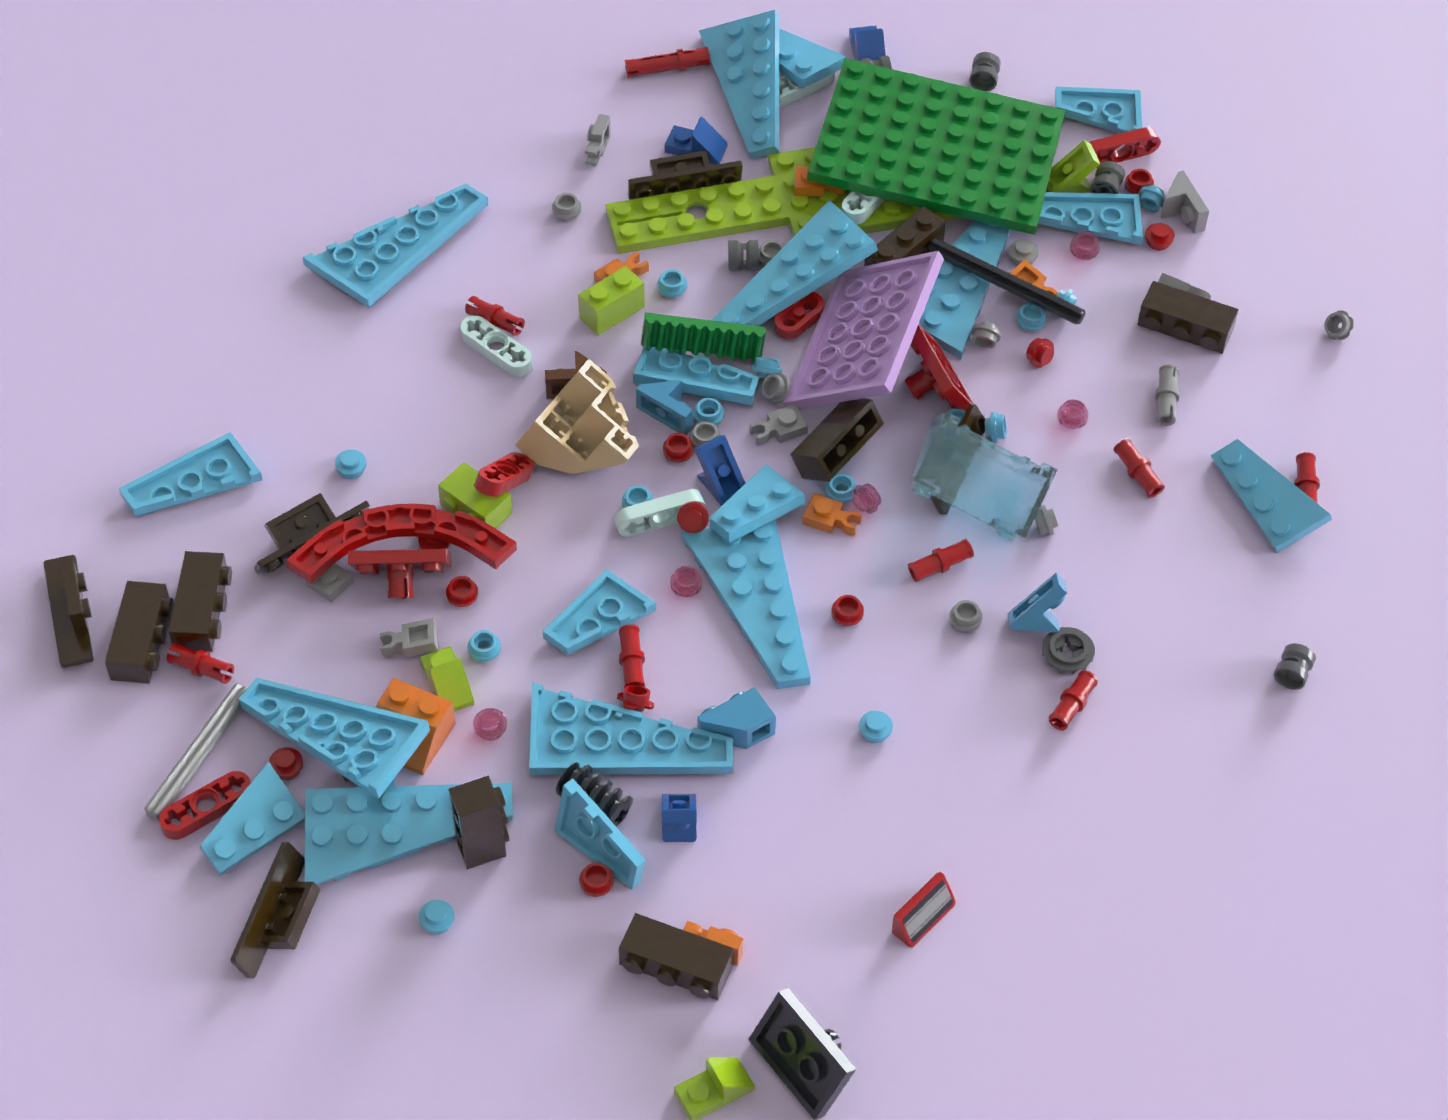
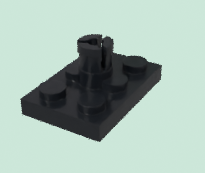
(802, 1053)

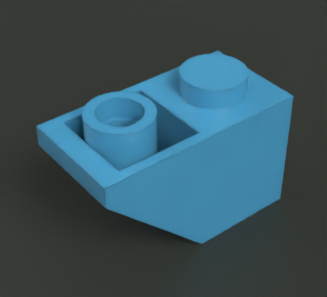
(742, 717)

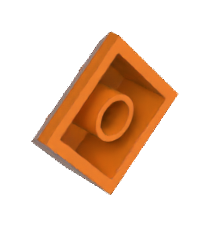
(418, 703)

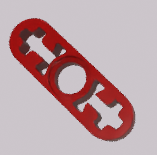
(1136, 142)
(504, 474)
(202, 818)

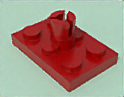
(936, 373)
(399, 566)

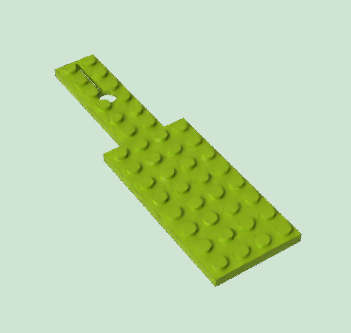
(736, 209)

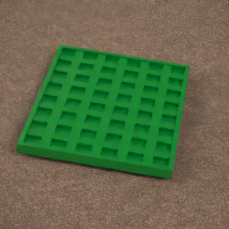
(937, 146)

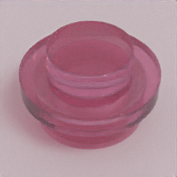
(1085, 246)
(1072, 414)
(866, 498)
(686, 581)
(490, 724)

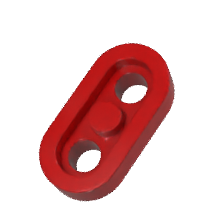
(795, 319)

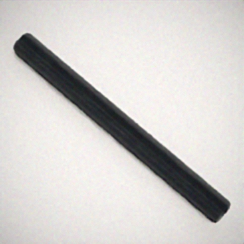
(1008, 281)

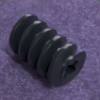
(600, 794)

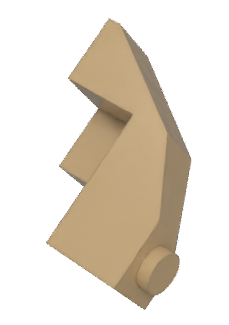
(581, 427)

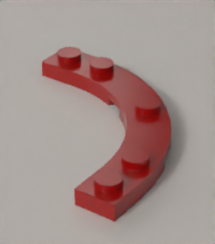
(400, 521)

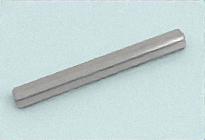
(196, 753)

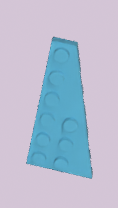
(748, 70)
(394, 247)
(812, 258)
(959, 294)
(758, 595)
(347, 736)
(617, 740)
(358, 831)

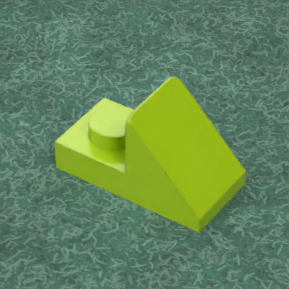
(1071, 171)
(448, 677)
(713, 1088)

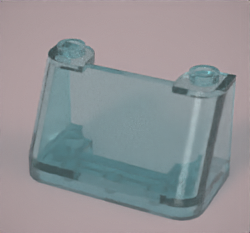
(980, 477)

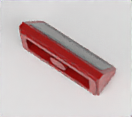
(923, 910)

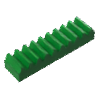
(702, 337)

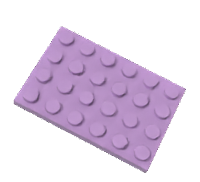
(865, 331)

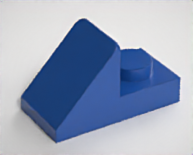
(867, 42)
(702, 138)
(720, 469)
(679, 818)

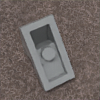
(1185, 200)

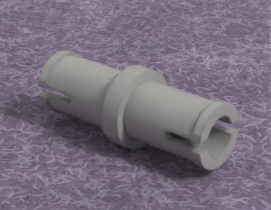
(1167, 395)

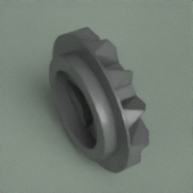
(1078, 643)

